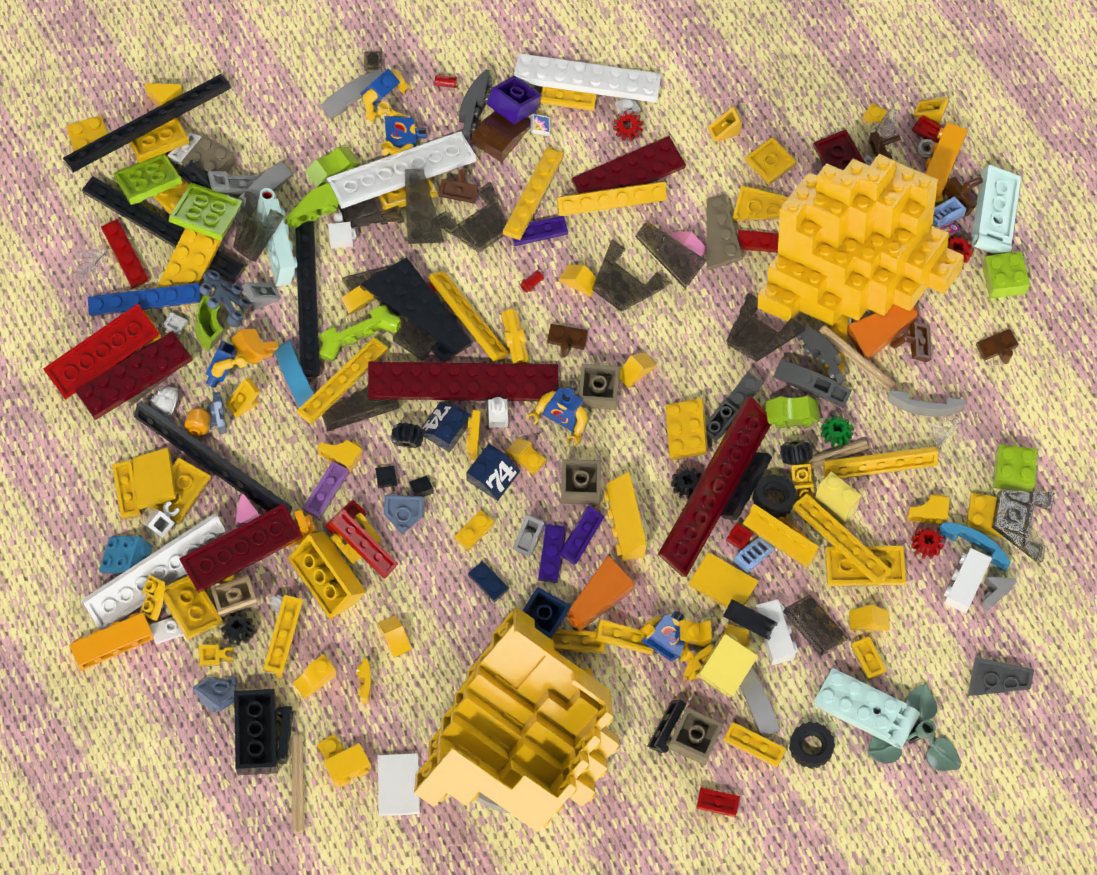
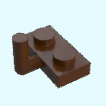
(878, 143)
(954, 188)
(458, 189)
(566, 338)
(919, 340)
(998, 344)

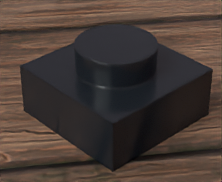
(442, 353)
(386, 476)

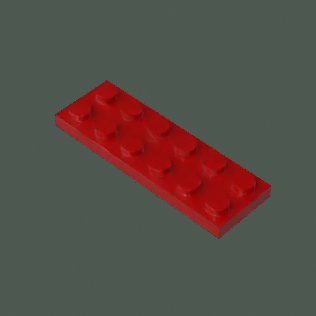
(101, 351)

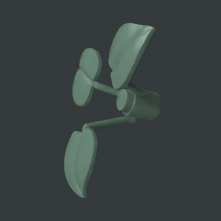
(941, 755)

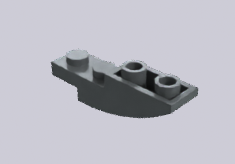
(473, 101)
(821, 348)
(812, 382)
(726, 412)

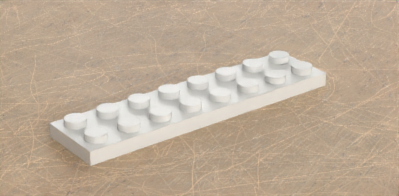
(588, 77)
(388, 173)
(125, 593)

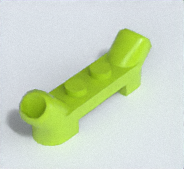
(333, 341)

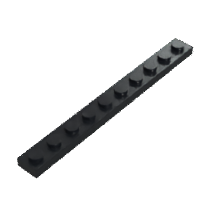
(146, 123)
(154, 224)
(307, 299)
(208, 458)

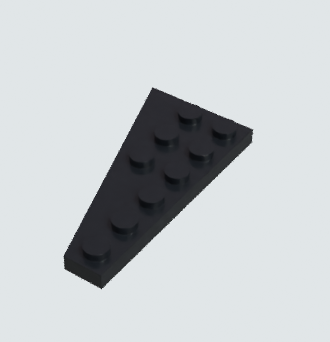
(413, 300)

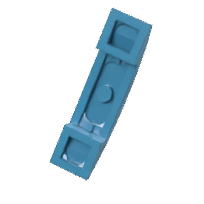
(293, 373)
(978, 539)

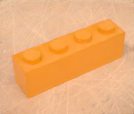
(945, 154)
(111, 641)

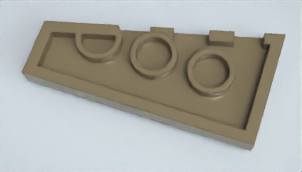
(721, 235)

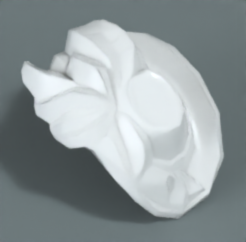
(165, 400)

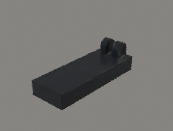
(194, 174)
(750, 619)
(287, 715)
(666, 726)

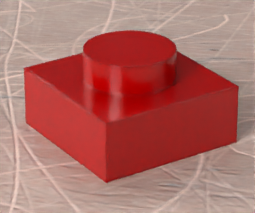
(739, 536)

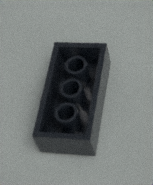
(255, 732)

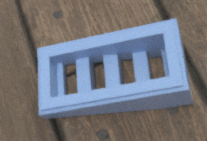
(955, 205)
(743, 564)

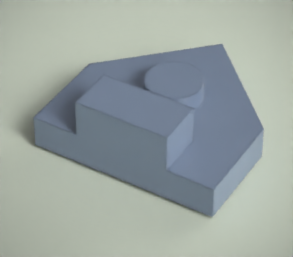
(217, 413)
(403, 510)
(216, 693)

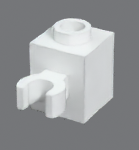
(341, 233)
(498, 412)
(159, 521)

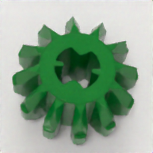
(834, 425)

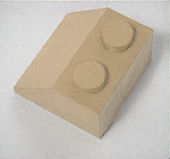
(234, 596)

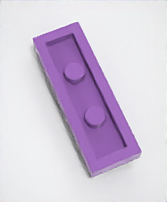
(325, 490)

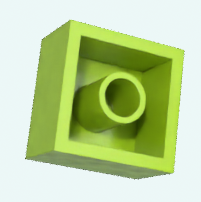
(1005, 275)
(1015, 468)

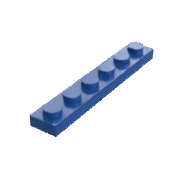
(146, 299)

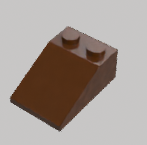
(498, 135)

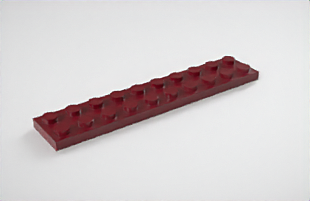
(460, 381)
(715, 487)

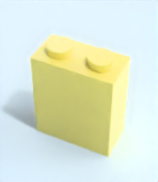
(837, 498)
(727, 665)

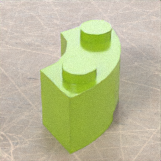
(336, 162)
(206, 324)
(792, 412)

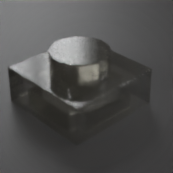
(372, 61)

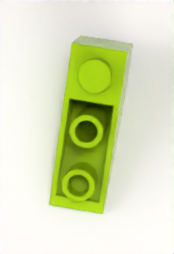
(315, 204)

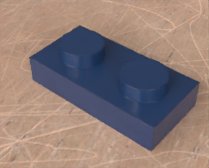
(488, 581)

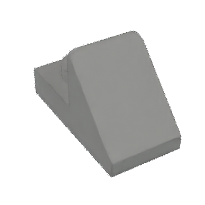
(261, 294)
(528, 535)
(998, 589)

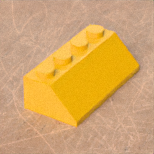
(625, 518)
(326, 574)

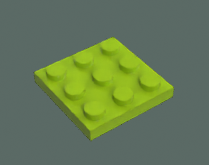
(147, 178)
(205, 211)

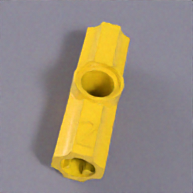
(514, 337)

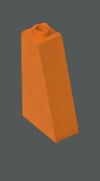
(877, 331)
(601, 593)

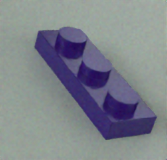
(543, 230)
(581, 535)
(550, 553)

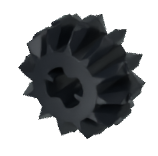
(407, 435)
(796, 452)
(683, 476)
(245, 630)

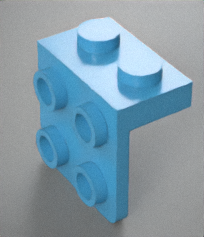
(124, 553)

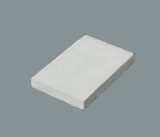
(397, 784)

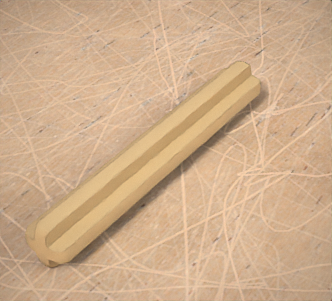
(839, 453)

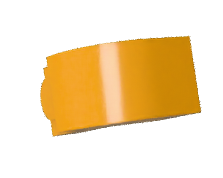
(249, 344)
(304, 524)

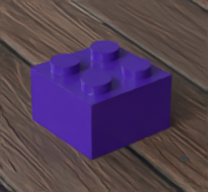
(514, 99)

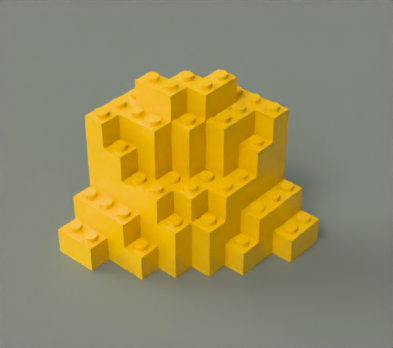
(858, 243)
(521, 730)

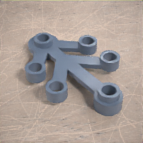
(213, 279)

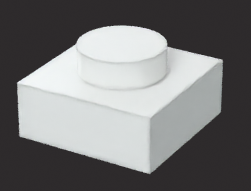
(627, 104)

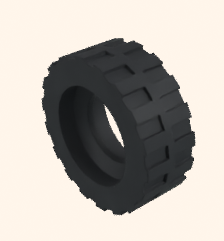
(780, 484)
(819, 731)

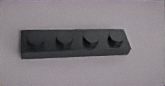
(746, 486)

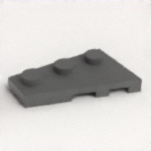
(998, 677)

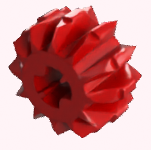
(635, 123)
(960, 246)
(927, 549)

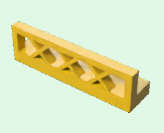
(780, 536)
(283, 635)

